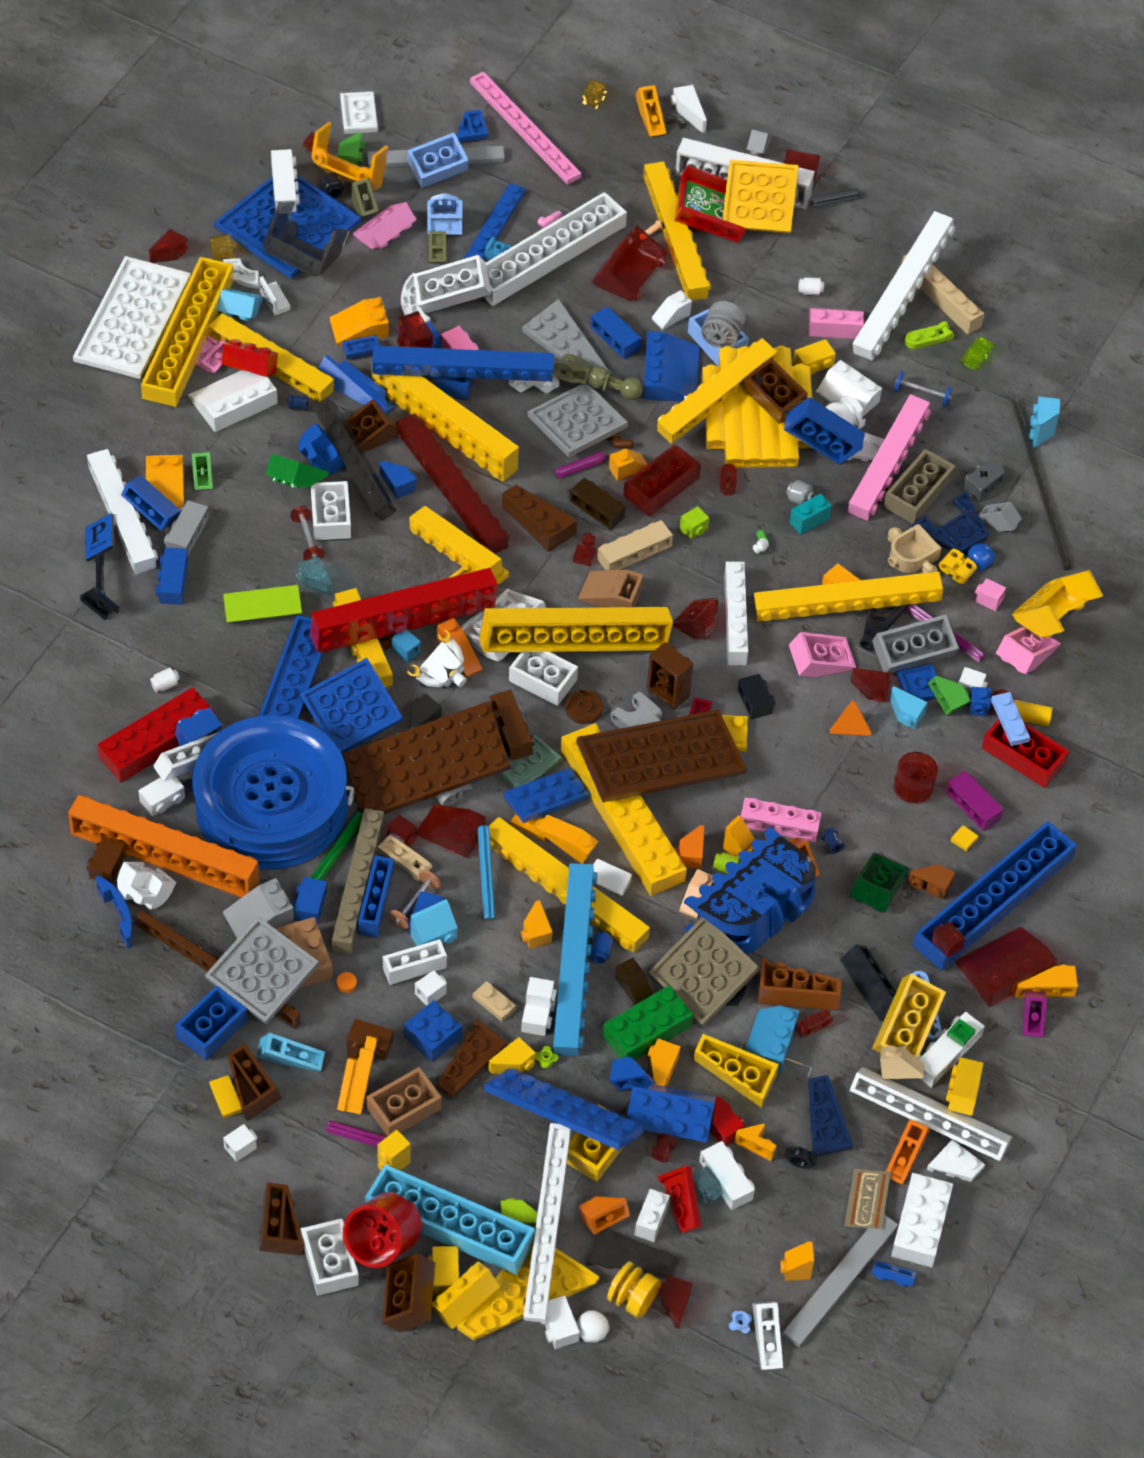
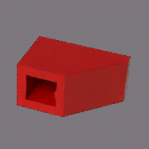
(725, 1122)

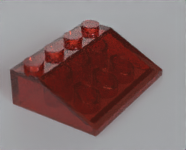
(1004, 963)

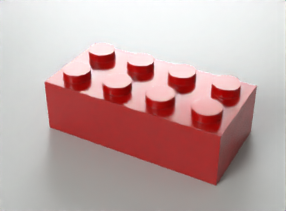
(1037, 759)

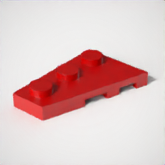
(682, 1193)

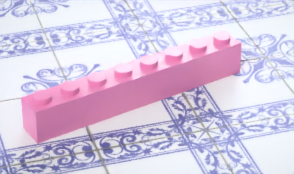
(889, 457)

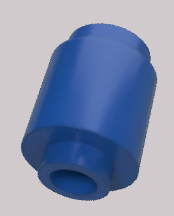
(601, 947)

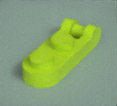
(929, 336)

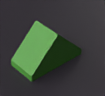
(202, 470)

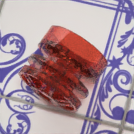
(915, 777)

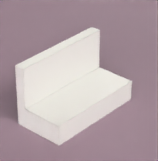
(274, 297)

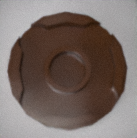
(584, 707)

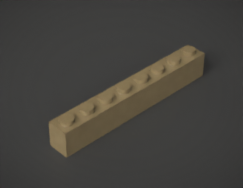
(357, 880)

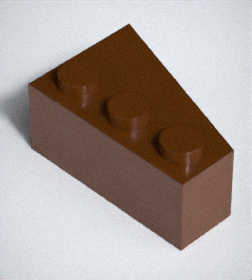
(278, 1223)

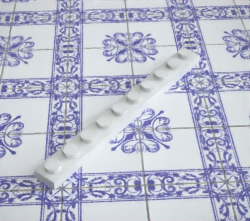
(547, 1223)

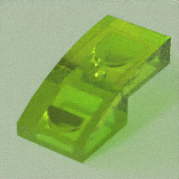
(977, 353)

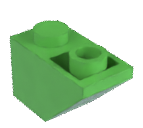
(351, 149)

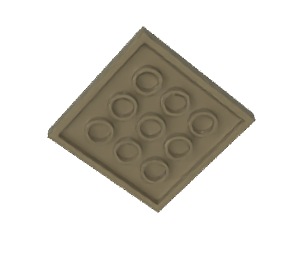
(704, 970)

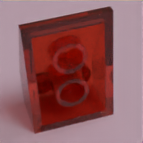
(452, 828)

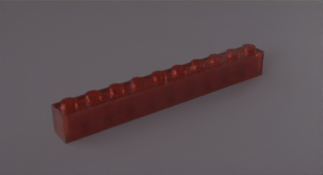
(452, 483)

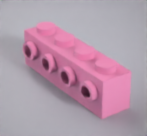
(785, 820)

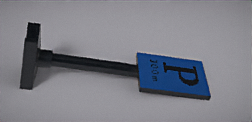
(98, 541)

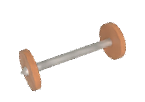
(429, 880)

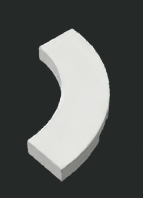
(409, 299)

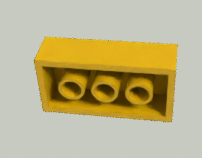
(910, 1015)

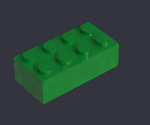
(654, 1018)

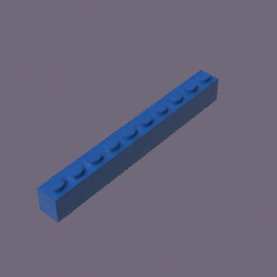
(462, 363)

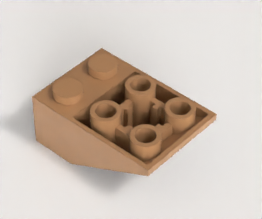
(612, 588)

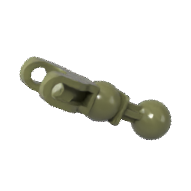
(598, 377)

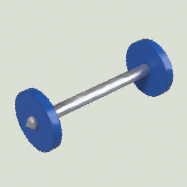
(900, 381)

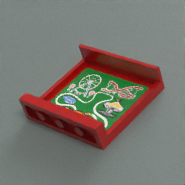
(702, 204)

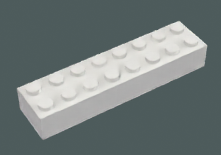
(717, 159)

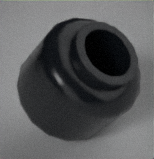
(332, 185)

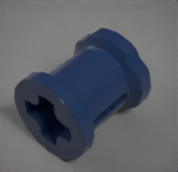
(298, 401)
(833, 840)

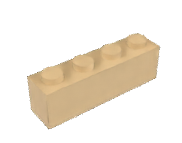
(635, 546)

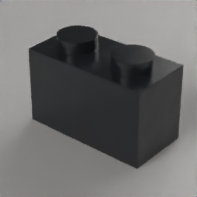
(755, 696)

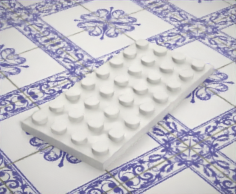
(132, 317)

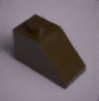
(633, 981)

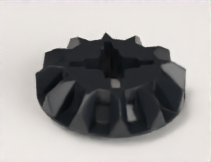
(800, 1157)

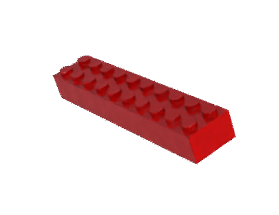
(403, 610)

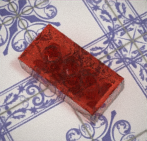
(662, 480)

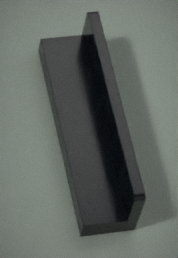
(869, 979)

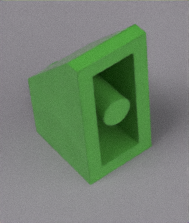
(949, 694)

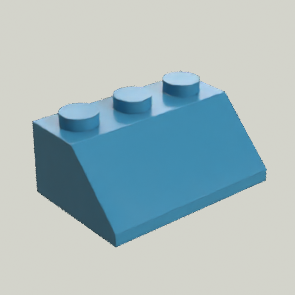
(773, 1034)

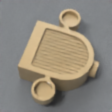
(913, 550)

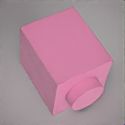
(990, 594)

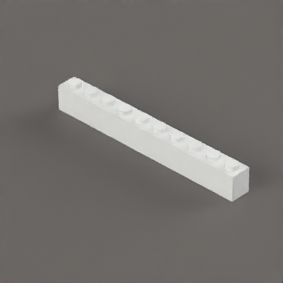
(903, 286)

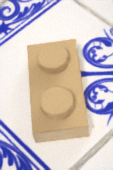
(494, 1001)

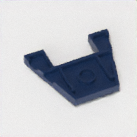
(961, 531)

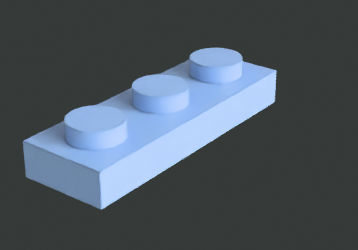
(1010, 719)

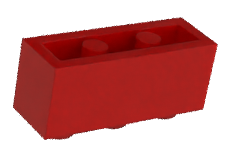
(249, 358)

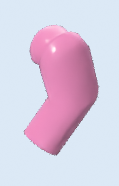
(544, 222)

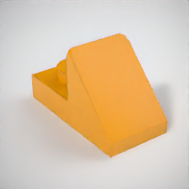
(751, 1140)

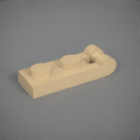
(404, 856)

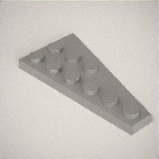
(560, 334)

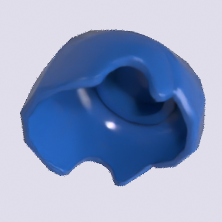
(981, 555)

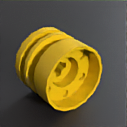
(630, 1288)

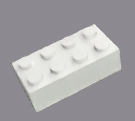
(452, 284)
(922, 1220)

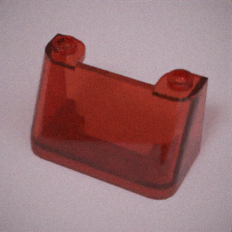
(630, 265)

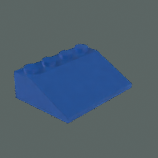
(670, 367)

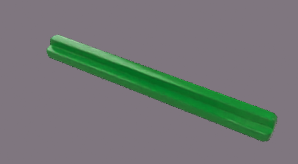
(338, 847)

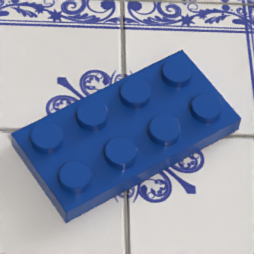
(546, 795)

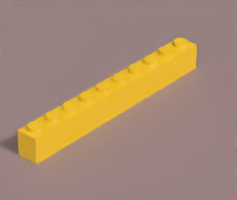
(676, 234)
(848, 596)
(553, 876)

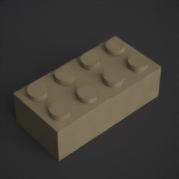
(919, 486)

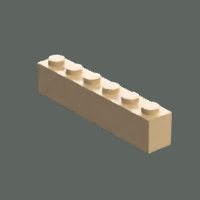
(951, 300)

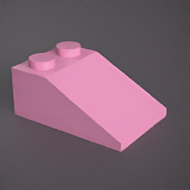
(1026, 649)
(821, 654)

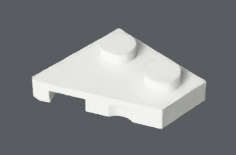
(957, 1162)

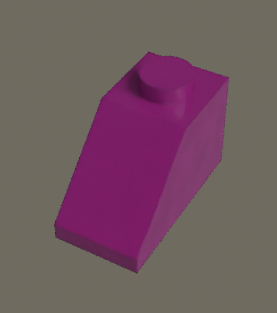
(1034, 1013)

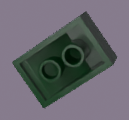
(879, 882)

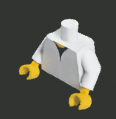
(442, 666)

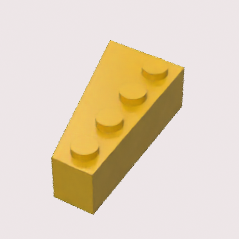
(738, 1068)

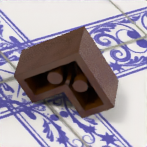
(357, 1038)

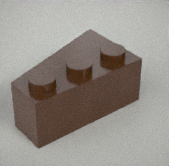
(511, 725)
(252, 1083)

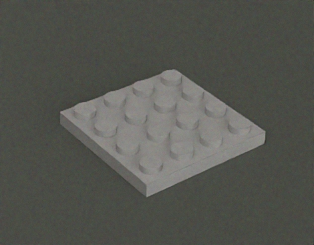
(577, 419)
(262, 969)

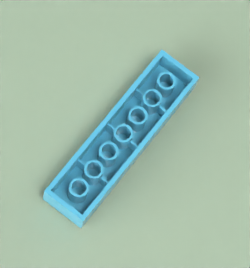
(460, 1221)

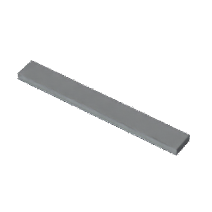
(475, 155)
(838, 1282)

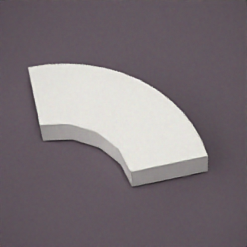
(244, 275)

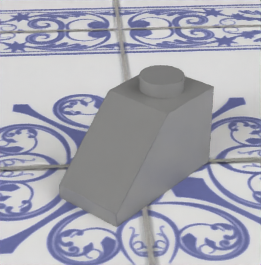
(759, 142)
(1000, 516)

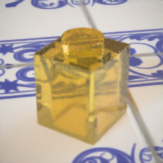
(594, 93)
(222, 247)

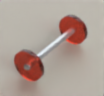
(301, 515)

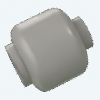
(799, 492)

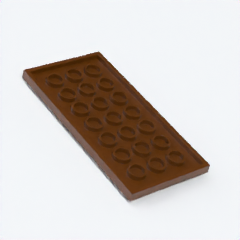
(661, 755)
(427, 760)

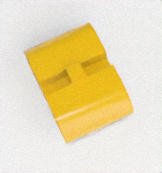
(957, 566)

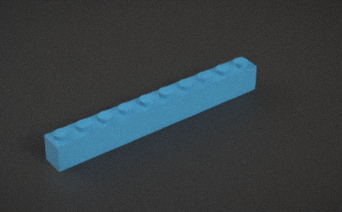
(574, 960)

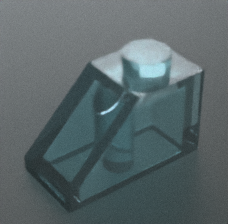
(315, 576)

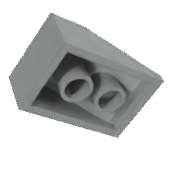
(265, 901)

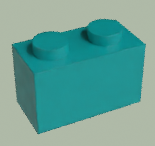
(810, 513)

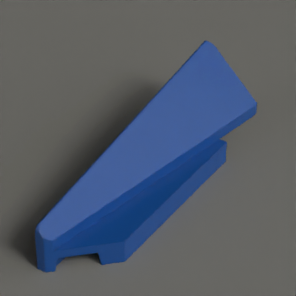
(354, 383)

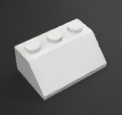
(844, 381)

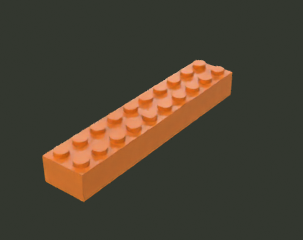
(165, 847)

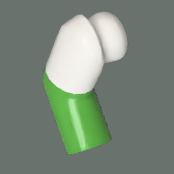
(762, 543)

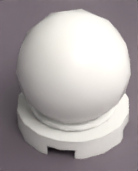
(848, 409)

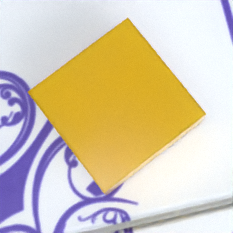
(964, 838)

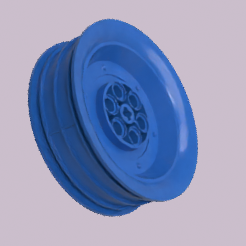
(295, 756)

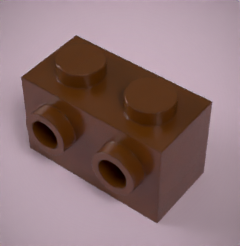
(106, 859)

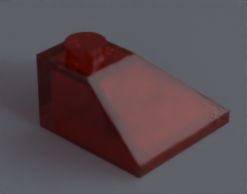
(698, 618)

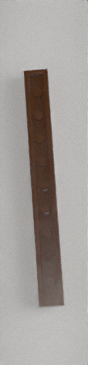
(198, 956)

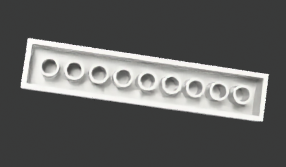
(553, 246)

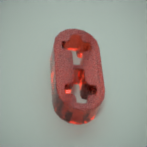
(732, 479)
(814, 1023)

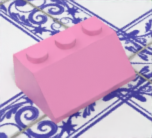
(386, 226)
(835, 322)

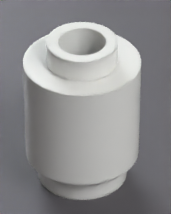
(811, 286)
(164, 680)

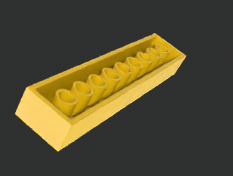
(186, 332)
(453, 423)
(575, 629)
(631, 826)

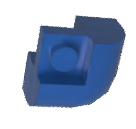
(320, 450)

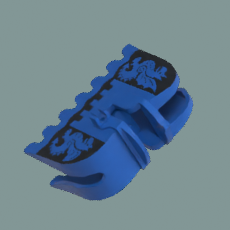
(759, 893)

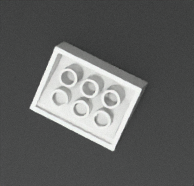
(234, 399)
(507, 599)

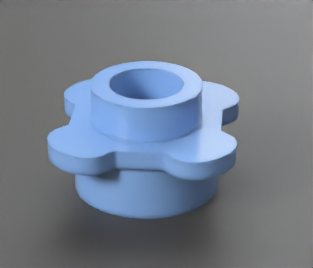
(740, 1316)

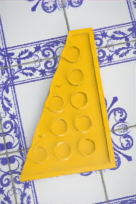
(509, 1300)

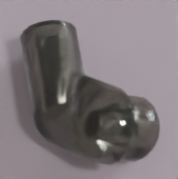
(674, 118)

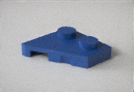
(472, 127)

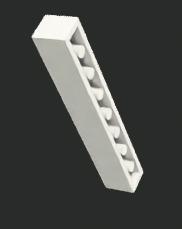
(126, 518)
(931, 1113)

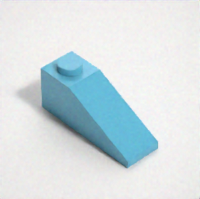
(289, 1053)

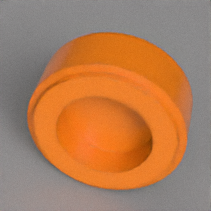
(346, 982)

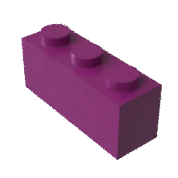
(974, 800)

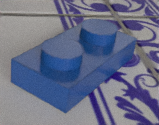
(360, 347)
(887, 1271)

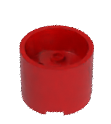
(369, 1238)

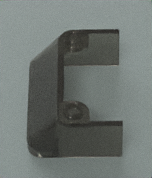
(284, 244)

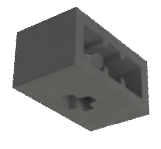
(984, 480)

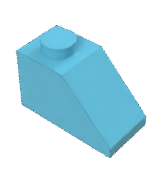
(907, 707)

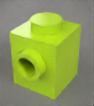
(694, 523)

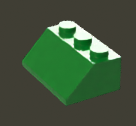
(293, 472)

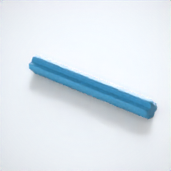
(486, 872)

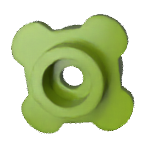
(546, 1062)

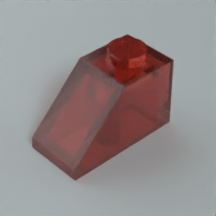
(168, 247)
(871, 683)
(675, 1298)

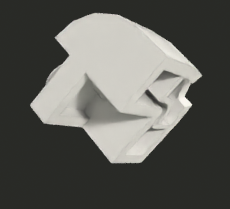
(144, 884)

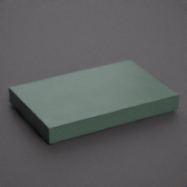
(533, 766)

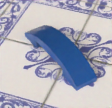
(109, 892)

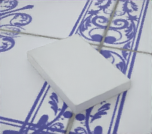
(358, 112)

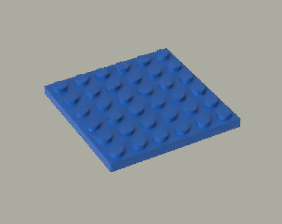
(315, 216)

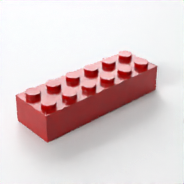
(149, 736)

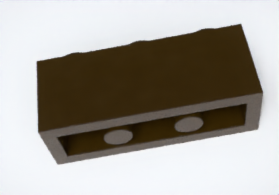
(597, 503)

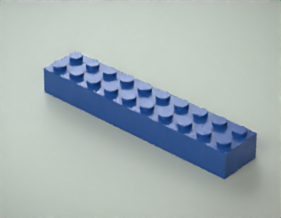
(999, 891)

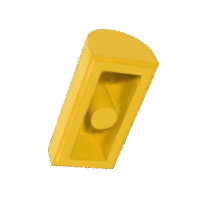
(1034, 713)

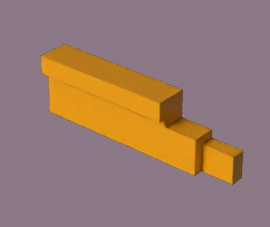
(357, 1078)

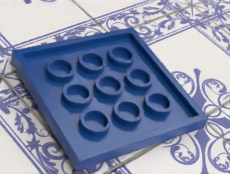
(352, 706)

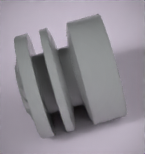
(723, 324)

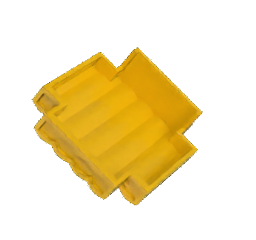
(745, 428)

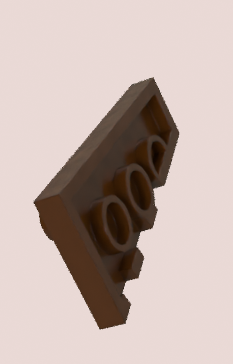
(470, 1059)

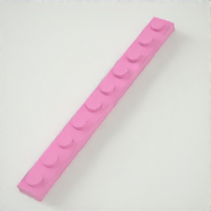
(525, 128)

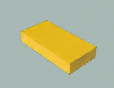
(225, 1096)

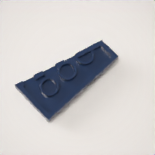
(826, 1120)

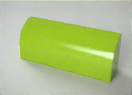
(262, 603)

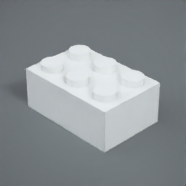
(330, 510)
(543, 675)
(328, 1258)

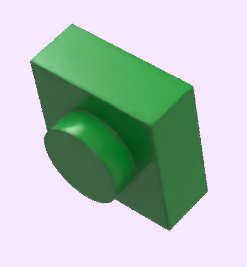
(961, 1032)

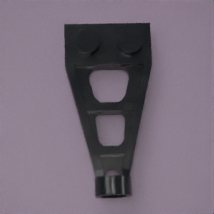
(870, 631)

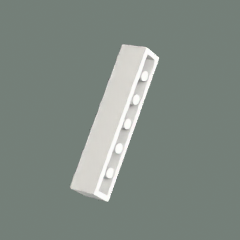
(736, 613)

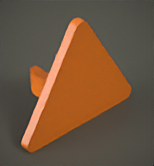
(851, 722)

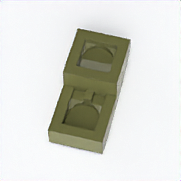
(437, 246)

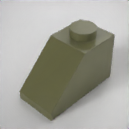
(363, 198)

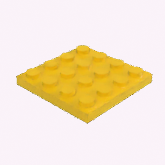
(761, 195)

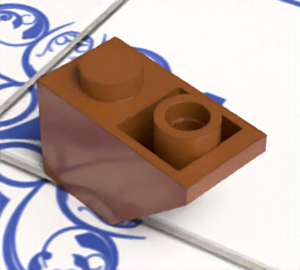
(932, 879)

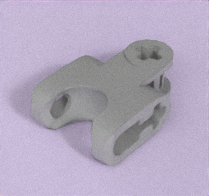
(645, 713)

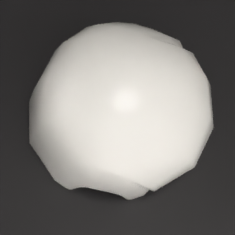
(592, 1326)

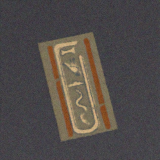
(867, 1199)

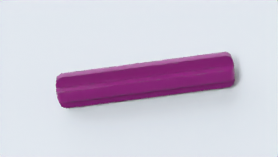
(580, 464)
(354, 1133)

